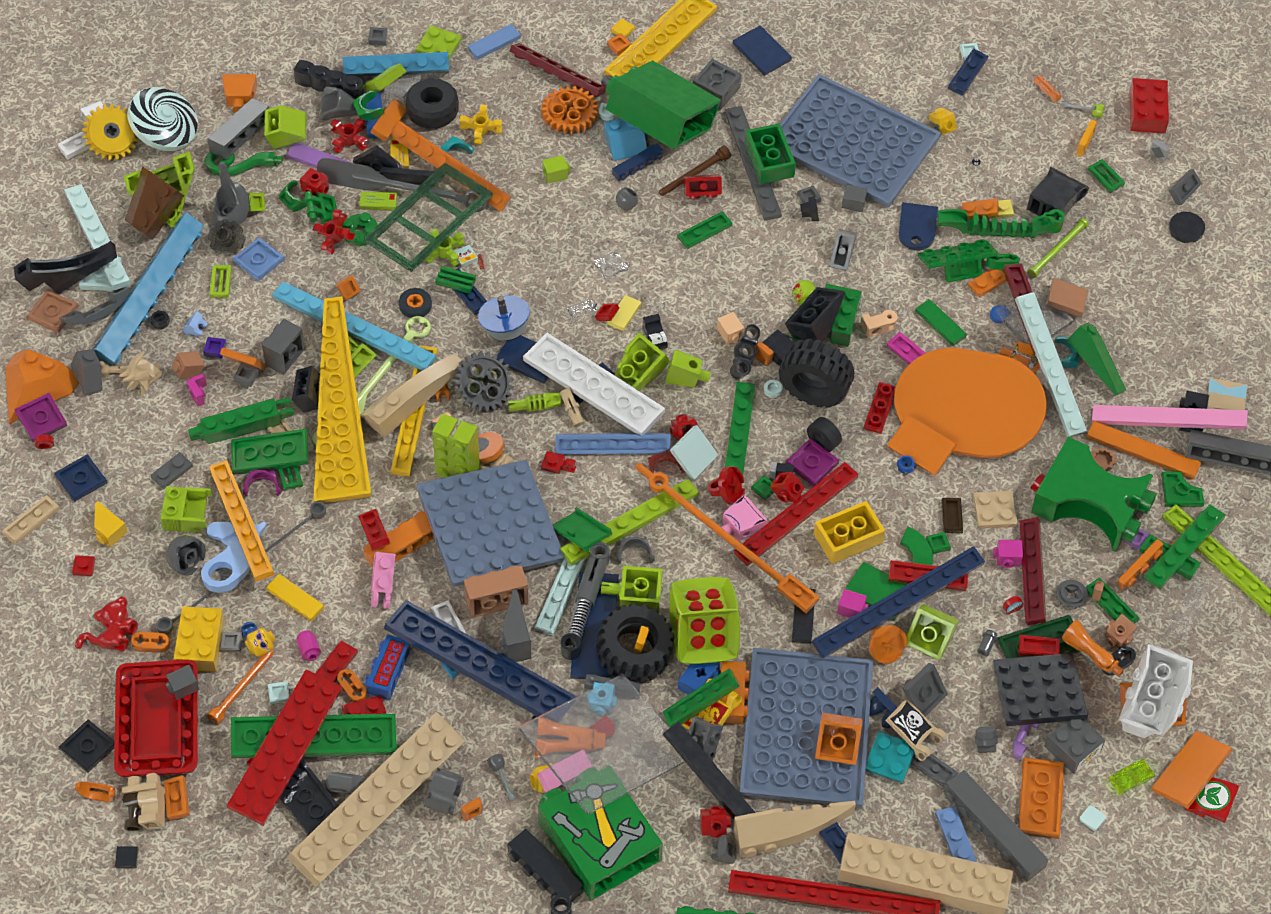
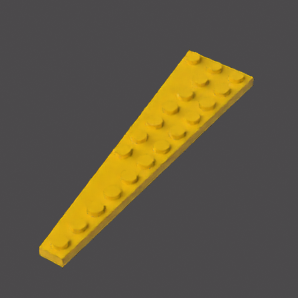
(340, 447)

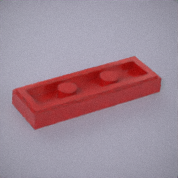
(374, 529)

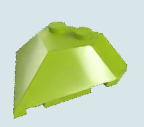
(176, 175)

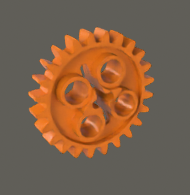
(571, 104)

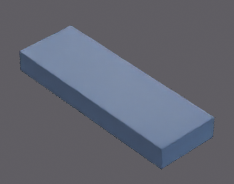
(494, 42)

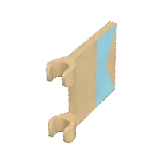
(1226, 395)

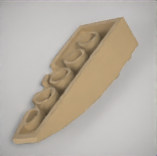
(408, 396)
(778, 829)

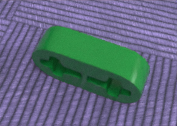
(999, 261)

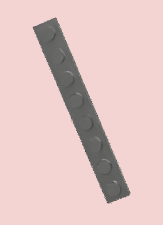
(764, 192)

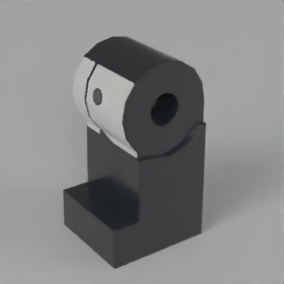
(654, 331)

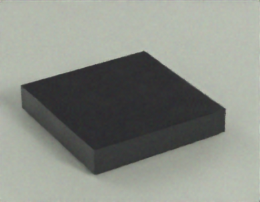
(87, 746)

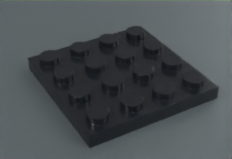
(1039, 689)

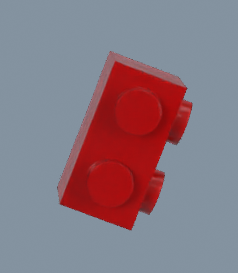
(702, 185)

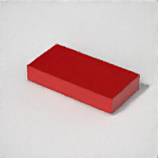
(1038, 646)

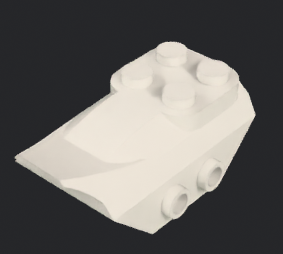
(1156, 692)

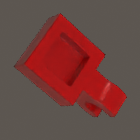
(556, 462)

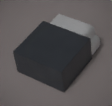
(777, 468)

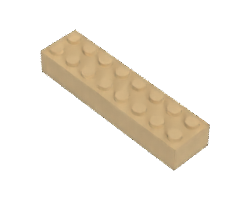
(925, 875)

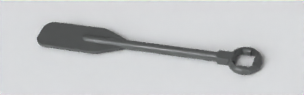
(366, 178)

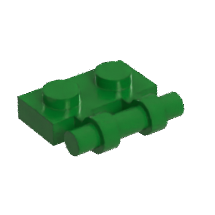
(325, 207)

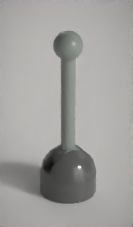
(497, 763)

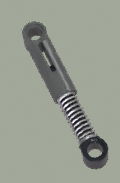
(585, 599)

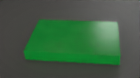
(873, 584)

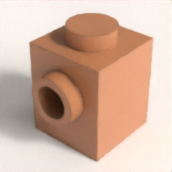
(188, 364)

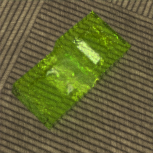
(1131, 776)

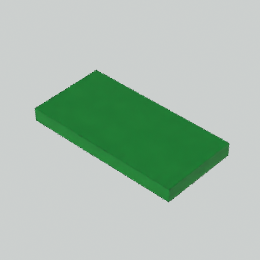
(269, 451)

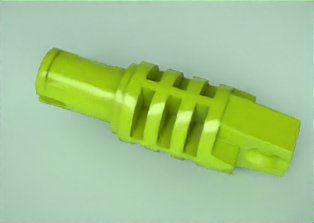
(536, 402)

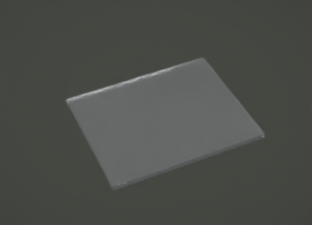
(603, 743)

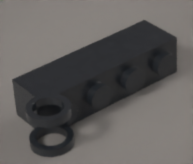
(546, 869)

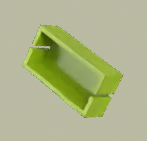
(456, 453)

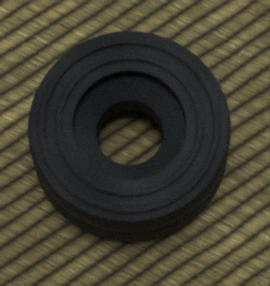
(824, 433)

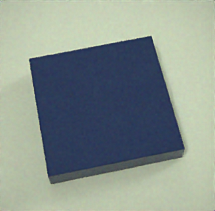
(80, 478)

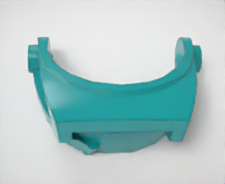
(455, 142)
(1072, 360)

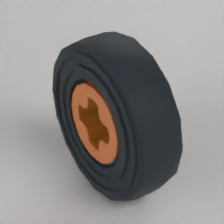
(415, 294)

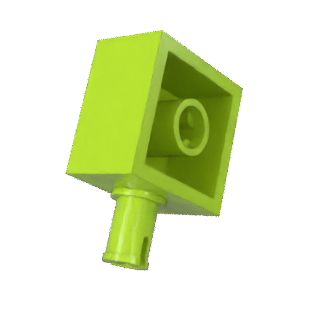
(637, 587)

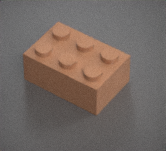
(493, 590)

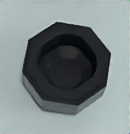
(160, 319)

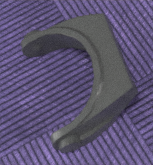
(634, 541)

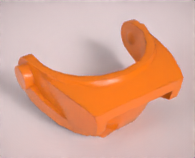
(84, 790)

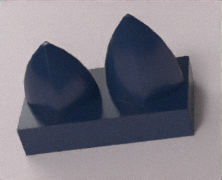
(880, 703)

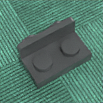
(706, 735)

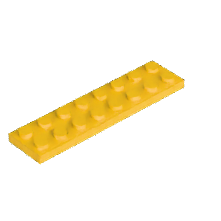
(663, 35)

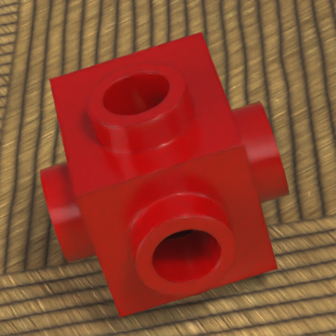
(314, 182)
(681, 420)
(787, 487)
(714, 821)

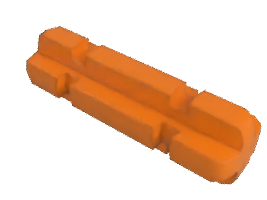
(1047, 88)

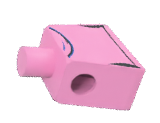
(743, 519)

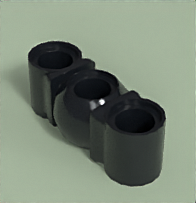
(750, 345)

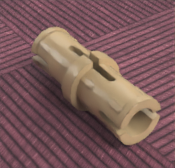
(576, 418)

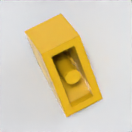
(107, 525)

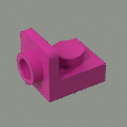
(195, 388)

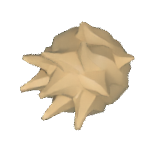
(141, 373)

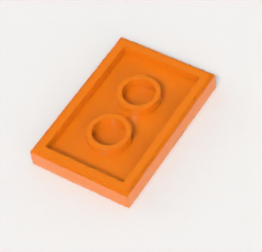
(922, 444)

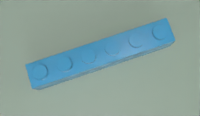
(413, 63)

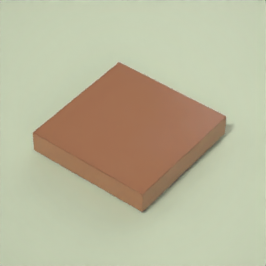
(1067, 297)
(49, 309)

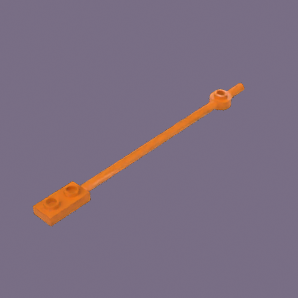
(788, 586)

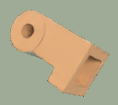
(878, 324)

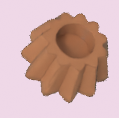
(1104, 458)

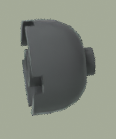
(183, 552)

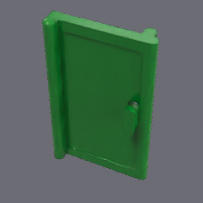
(582, 529)

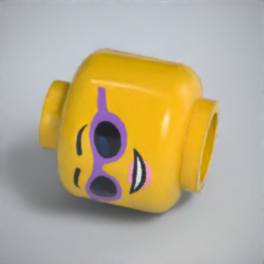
(260, 642)

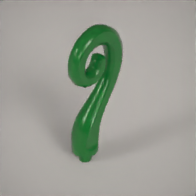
(258, 159)

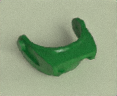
(360, 104)
(291, 202)

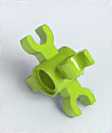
(445, 250)

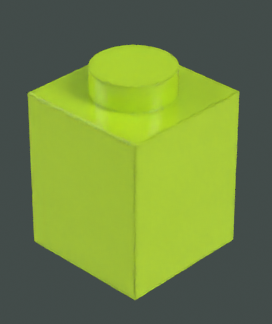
(555, 169)

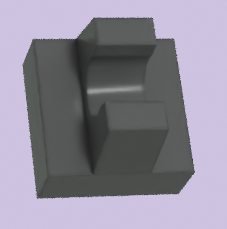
(246, 375)
(726, 850)

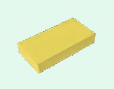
(628, 308)

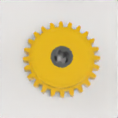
(103, 142)

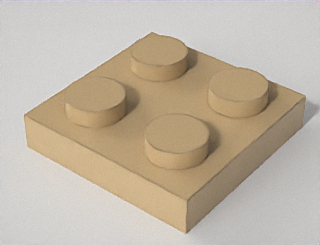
(995, 509)

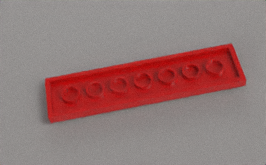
(284, 747)

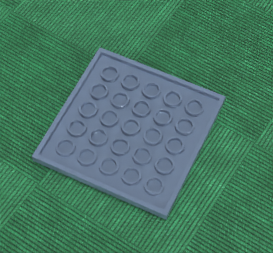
(489, 521)

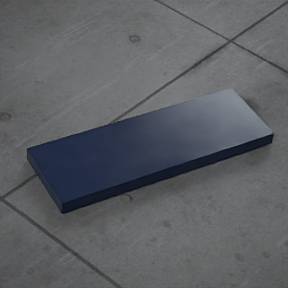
(587, 661)

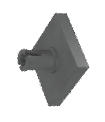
(925, 689)

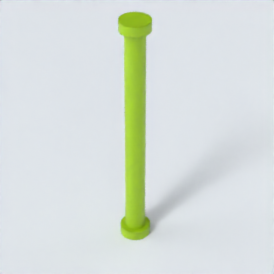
(1082, 223)

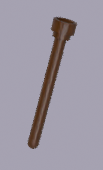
(722, 153)

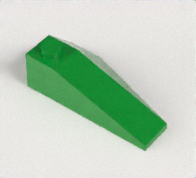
(1092, 349)

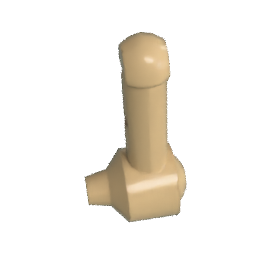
(106, 369)

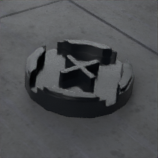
(1186, 227)

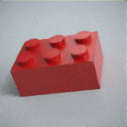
(1149, 105)

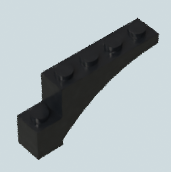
(63, 272)

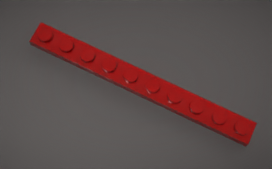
(829, 895)

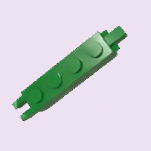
(241, 421)

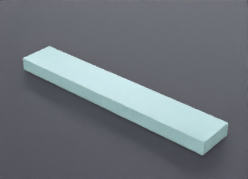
(558, 597)

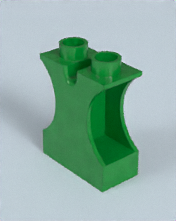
(1088, 492)

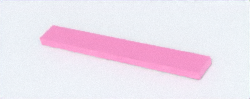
(1170, 417)

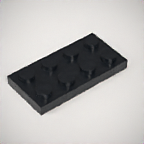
(307, 799)

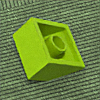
(931, 631)

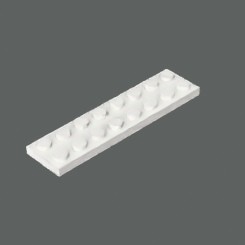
(594, 384)

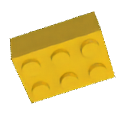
(849, 532)
(200, 636)

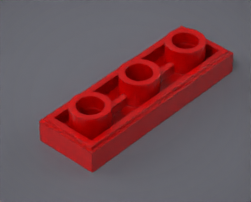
(878, 415)

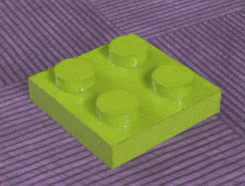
(439, 41)

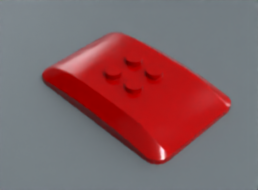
(151, 725)

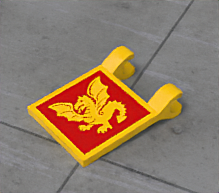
(719, 711)

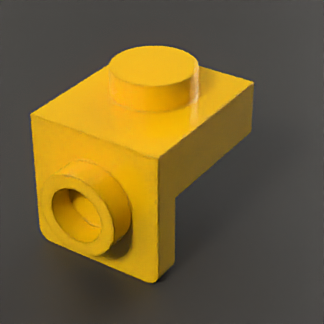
(944, 119)

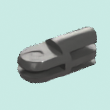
(343, 782)

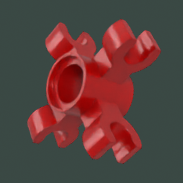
(348, 135)
(333, 231)

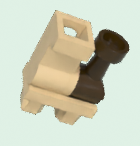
(148, 798)

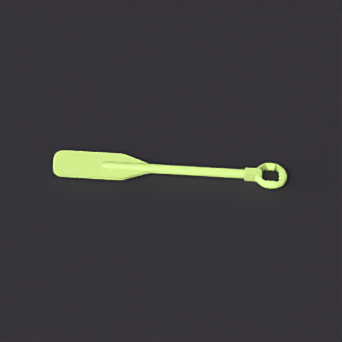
(411, 334)

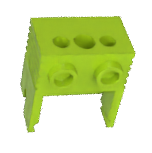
(184, 509)

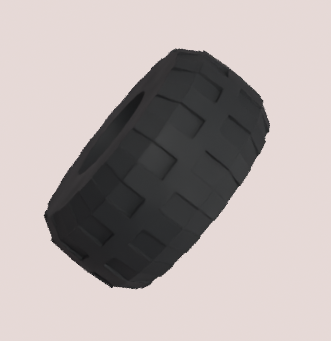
(436, 114)

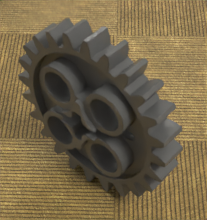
(485, 365)

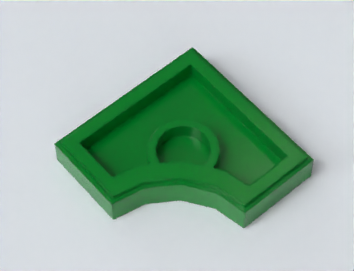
(1180, 492)

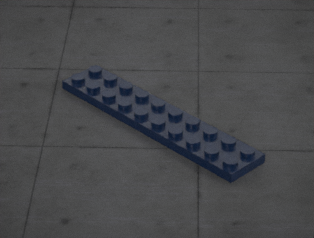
(476, 660)

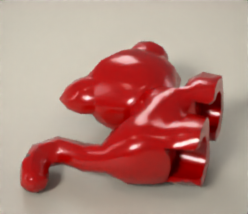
(118, 624)

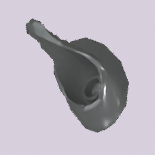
(230, 199)

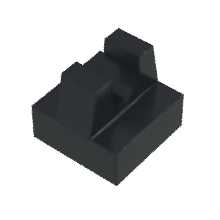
(810, 209)

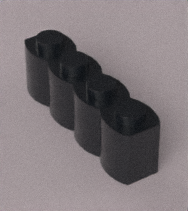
(319, 77)

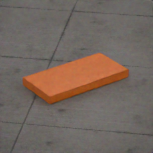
(1191, 769)
(1041, 797)

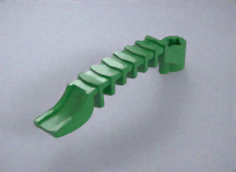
(1047, 223)

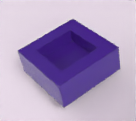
(213, 347)

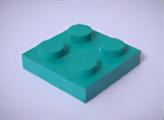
(890, 757)

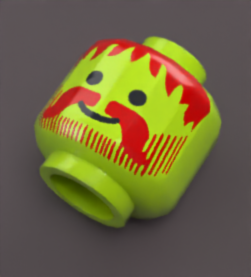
(802, 290)

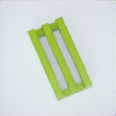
(220, 294)

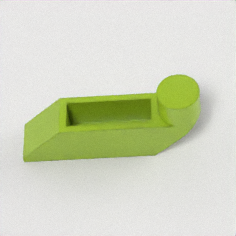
(385, 78)

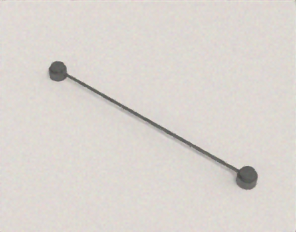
(317, 509)

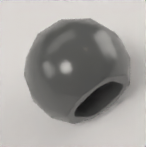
(626, 198)

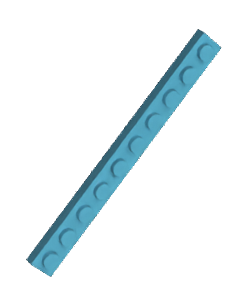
(358, 328)

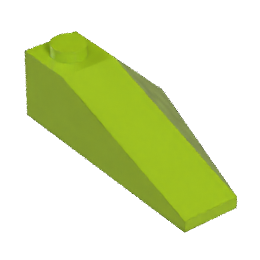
(641, 363)

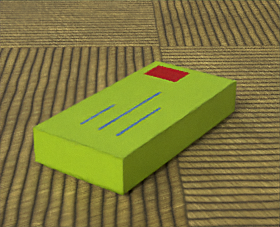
(378, 200)

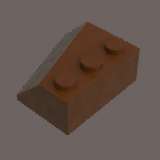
(151, 204)

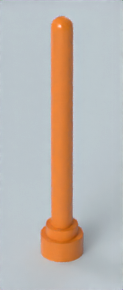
(219, 712)

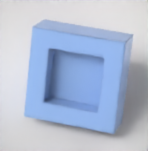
(192, 325)

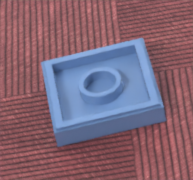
(258, 259)

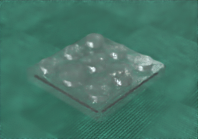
(1055, 319)

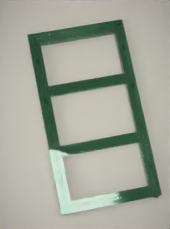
(423, 190)

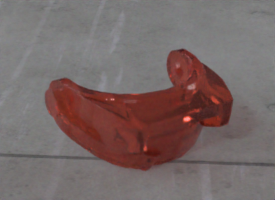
(663, 456)

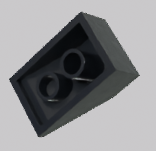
(816, 315)

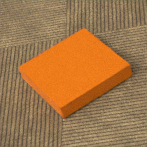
(242, 358)

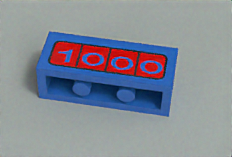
(387, 667)

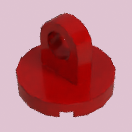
(728, 485)

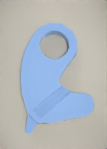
(230, 558)

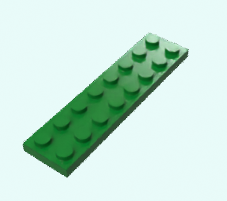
(336, 737)

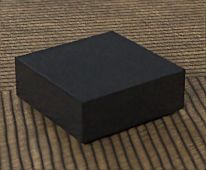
(126, 857)

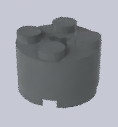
(444, 791)

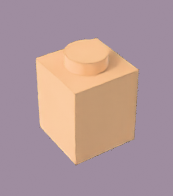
(729, 327)

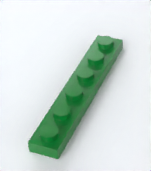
(740, 425)
(1184, 546)

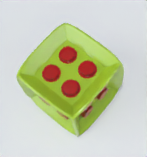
(704, 620)

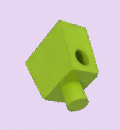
(685, 370)

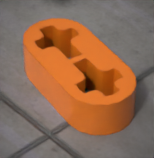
(150, 642)
(355, 683)

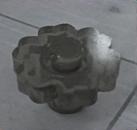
(226, 237)

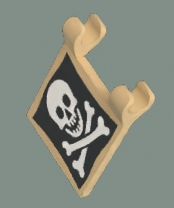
(914, 728)

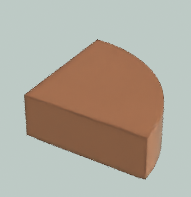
(1097, 590)

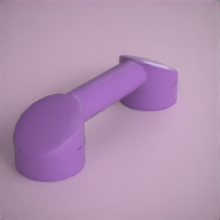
(1018, 747)

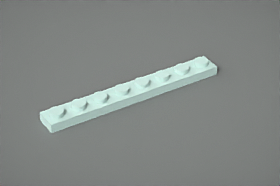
(95, 234)
(1050, 364)

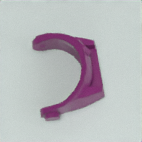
(259, 475)

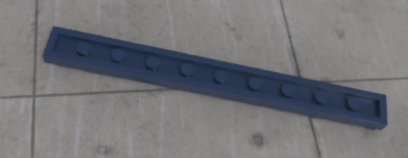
(898, 602)

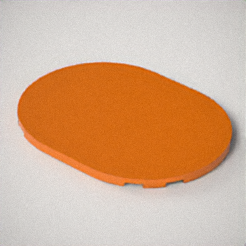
(973, 399)

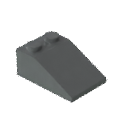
(515, 638)

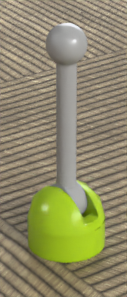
(1097, 109)

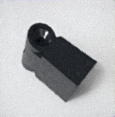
(1056, 192)

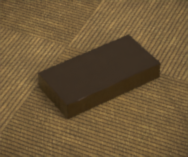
(952, 515)

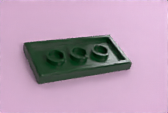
(1051, 629)

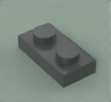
(1185, 187)
(171, 470)

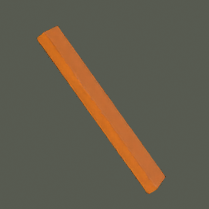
(1143, 449)

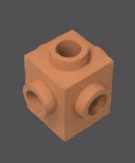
(1120, 632)

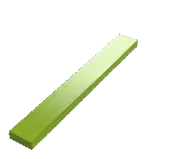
(1224, 561)

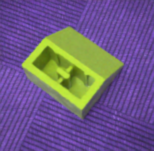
(284, 126)

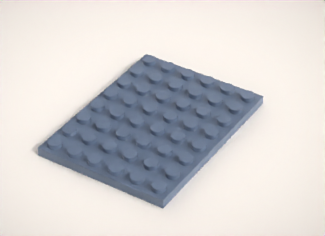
(856, 139)
(784, 722)

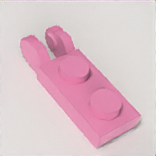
(382, 578)

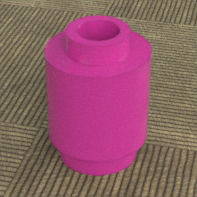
(308, 645)

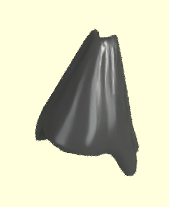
(336, 104)

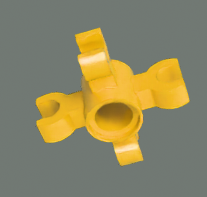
(480, 124)

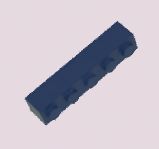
(637, 162)

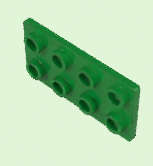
(959, 261)

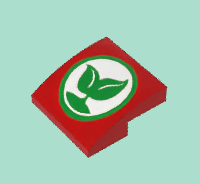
(1215, 799)

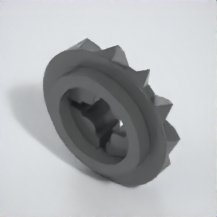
(1071, 586)

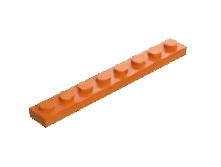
(437, 157)

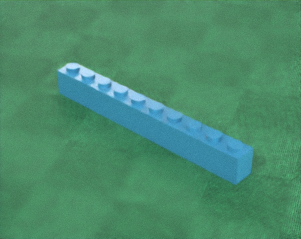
(147, 289)

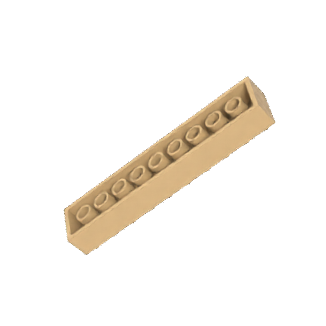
(375, 799)

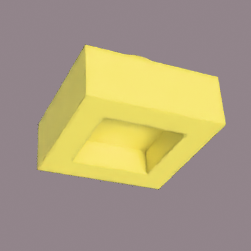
(1005, 209)

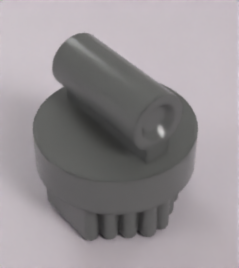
(986, 739)

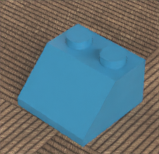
(623, 139)

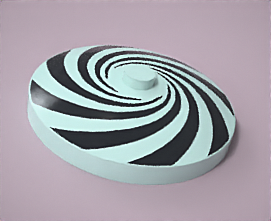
(162, 119)

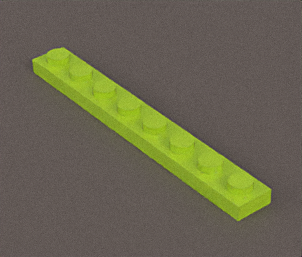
(635, 519)

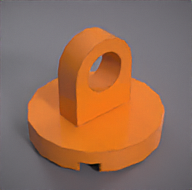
(887, 643)

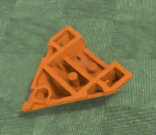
(34, 375)

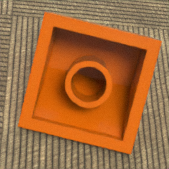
(838, 738)

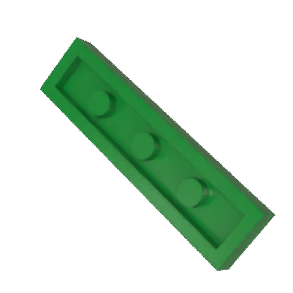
(701, 698)

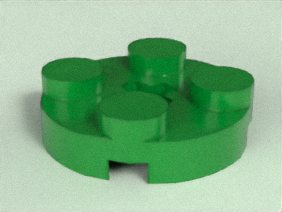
(360, 220)

